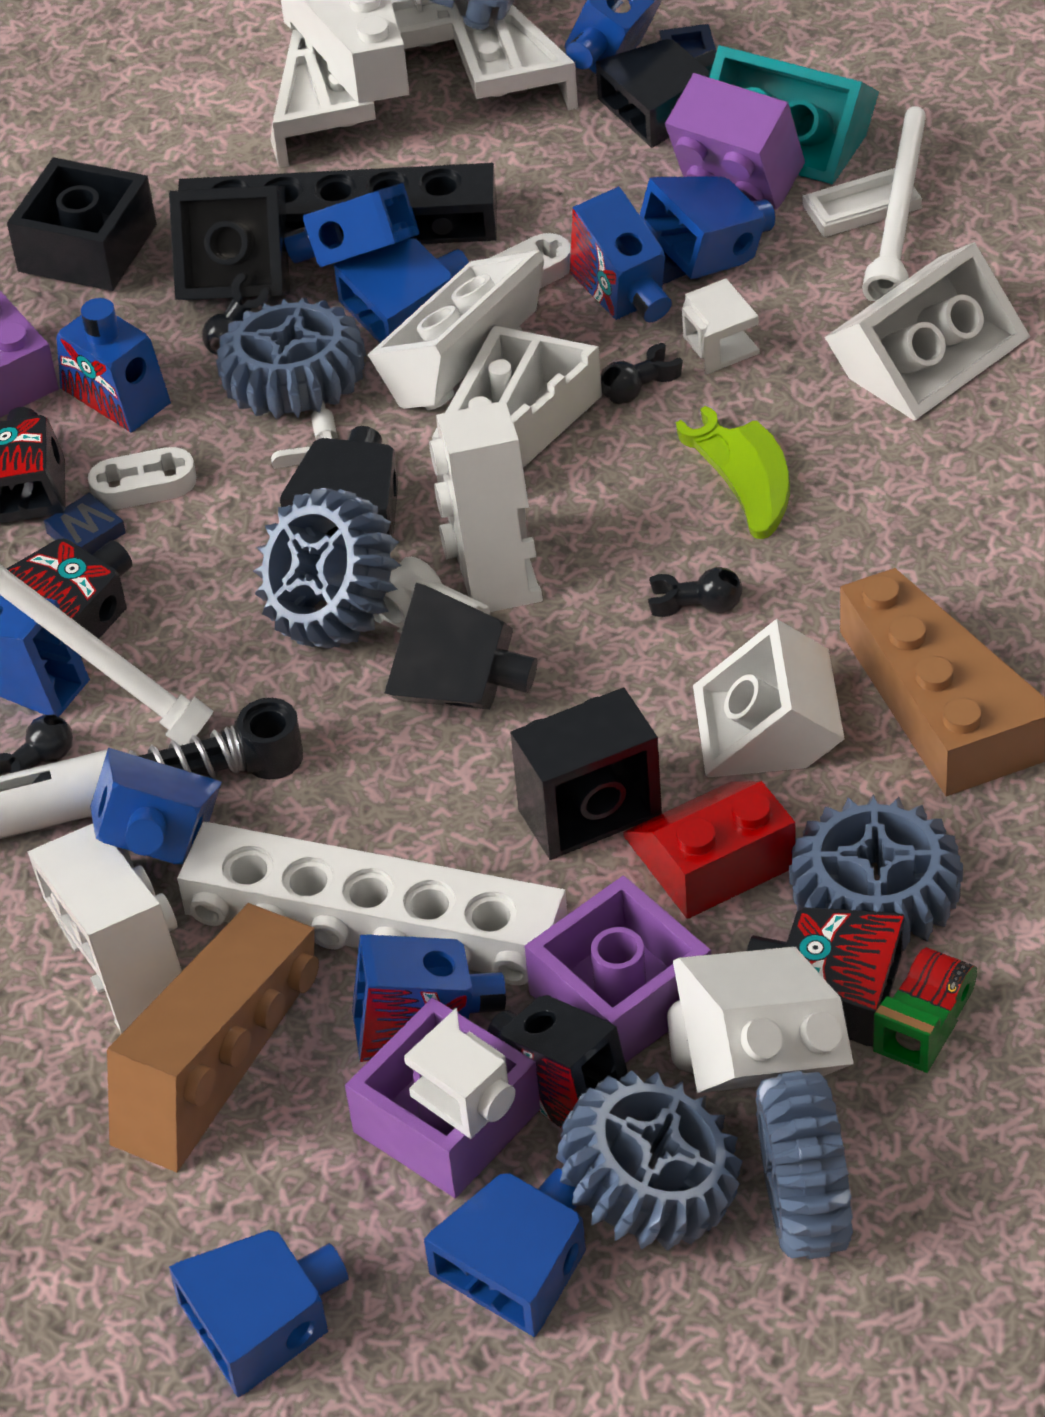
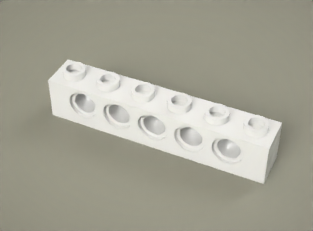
(366, 894)

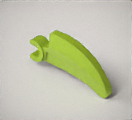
(748, 463)

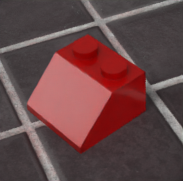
(716, 845)

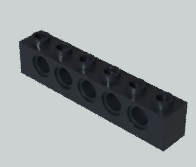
(446, 200)

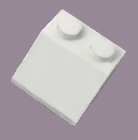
(768, 705)
(759, 1018)

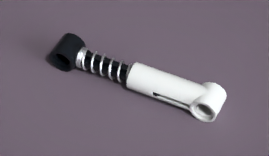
(262, 742)

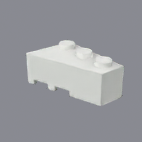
(356, 41)
(539, 376)
(485, 505)
(111, 918)

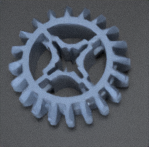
(291, 358)
(343, 569)
(913, 857)
(649, 1160)
(804, 1164)

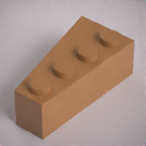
(943, 685)
(204, 1033)

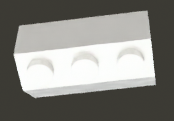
(930, 333)
(444, 335)

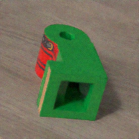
(924, 1008)

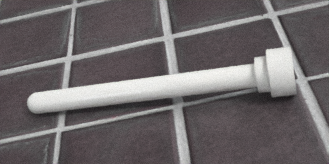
(887, 270)
(178, 715)

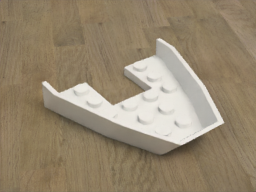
(498, 61)

